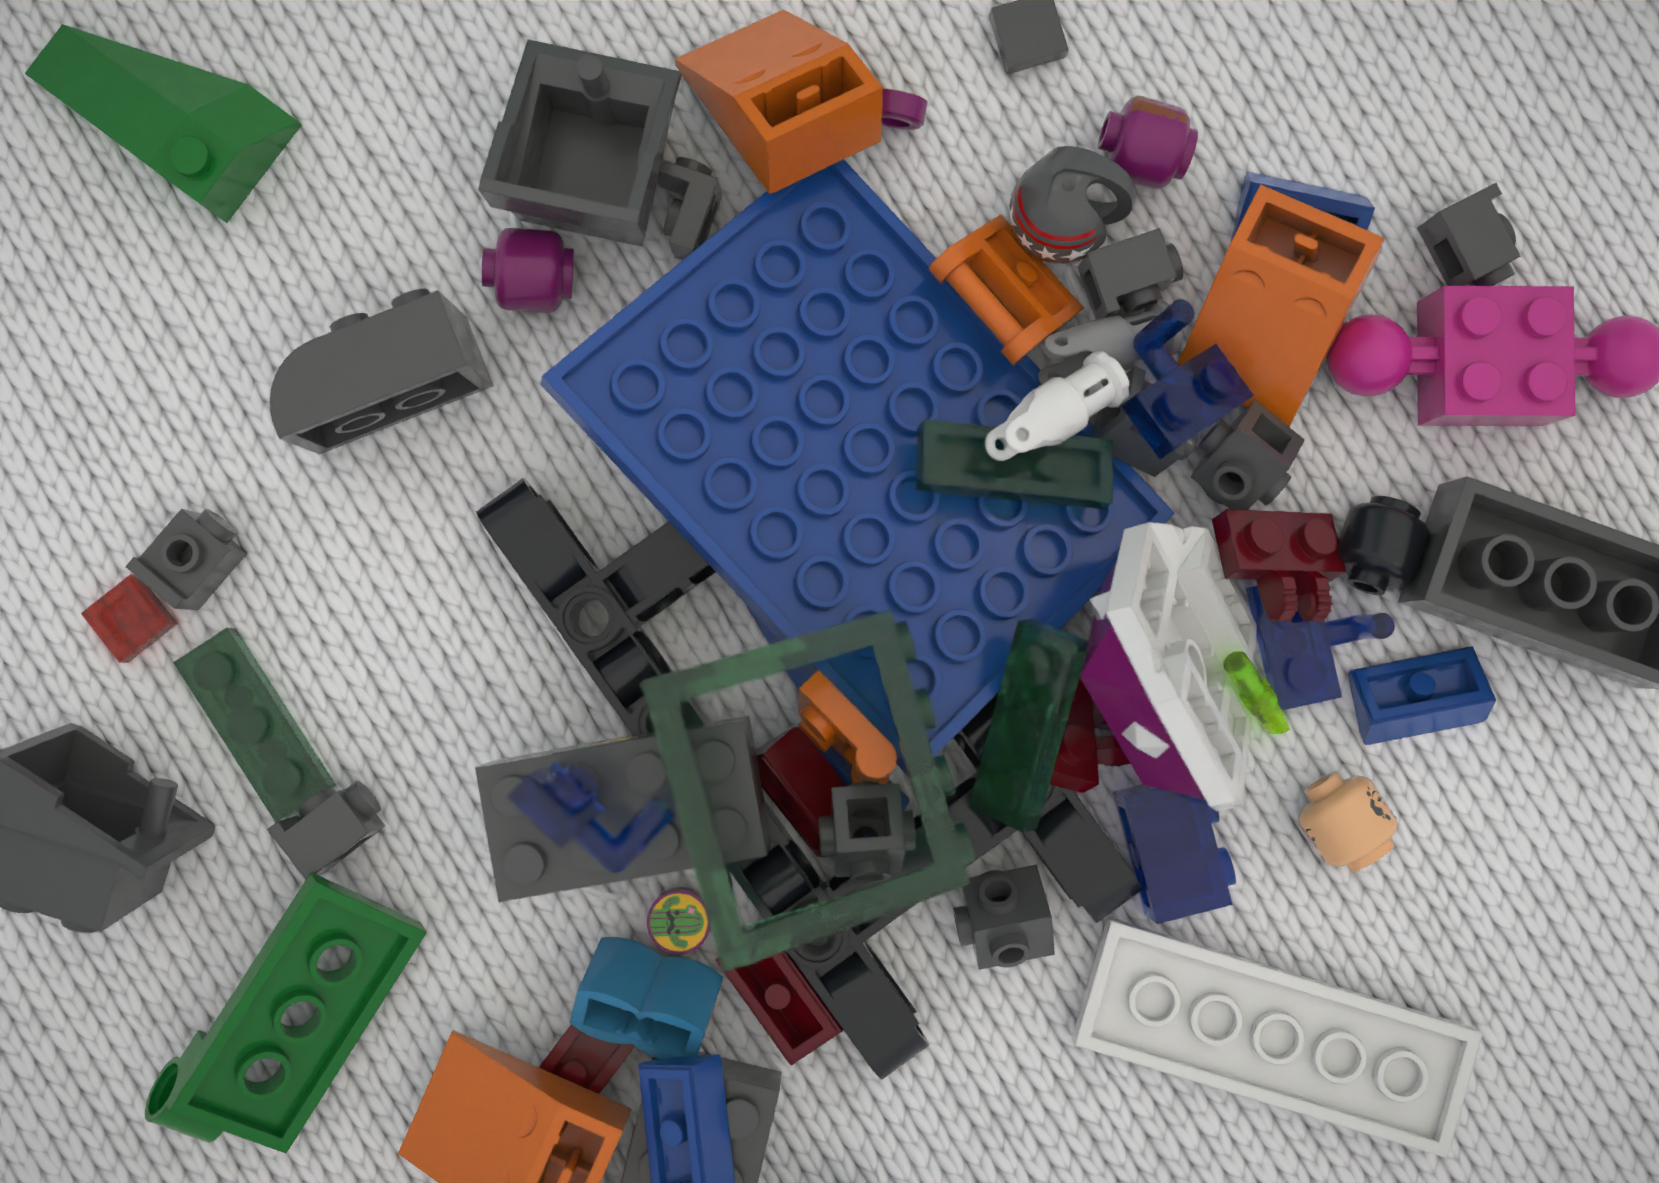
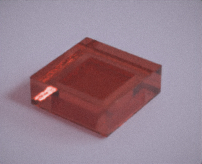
(129, 618)

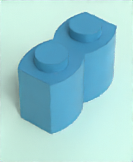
(645, 999)

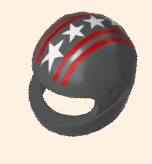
(1052, 206)

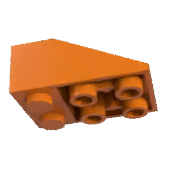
(787, 97)
(1283, 297)
(509, 1122)

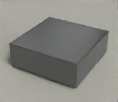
(1028, 34)

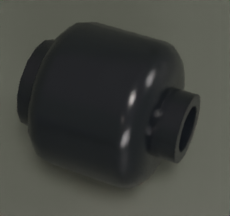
(1382, 544)

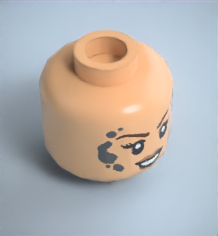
(1348, 821)

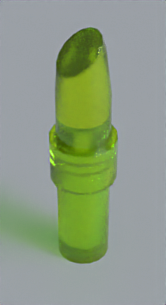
(1256, 693)

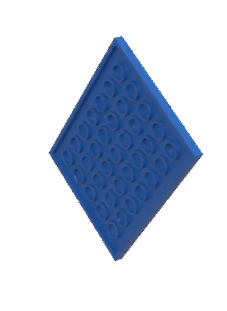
(776, 428)

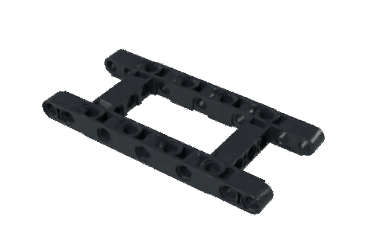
(845, 968)

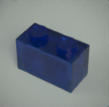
(1174, 852)

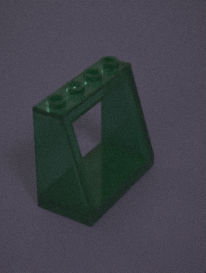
(929, 778)

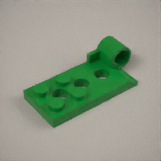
(207, 1084)

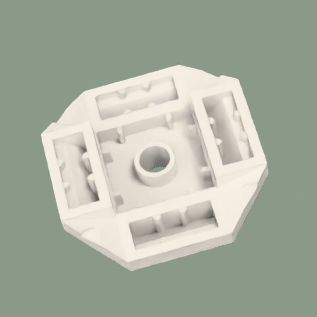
(1159, 661)

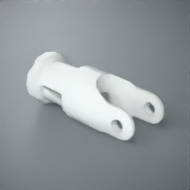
(1060, 408)

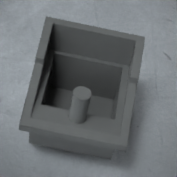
(581, 142)
(86, 830)

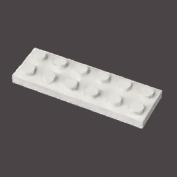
(1277, 1037)

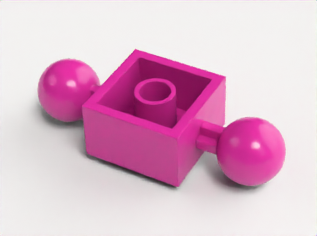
(1496, 356)

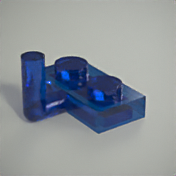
(1184, 396)
(1299, 652)
(566, 809)

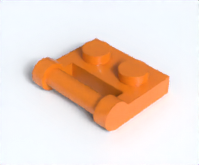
(1018, 279)
(835, 722)

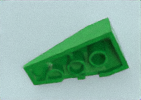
(181, 121)

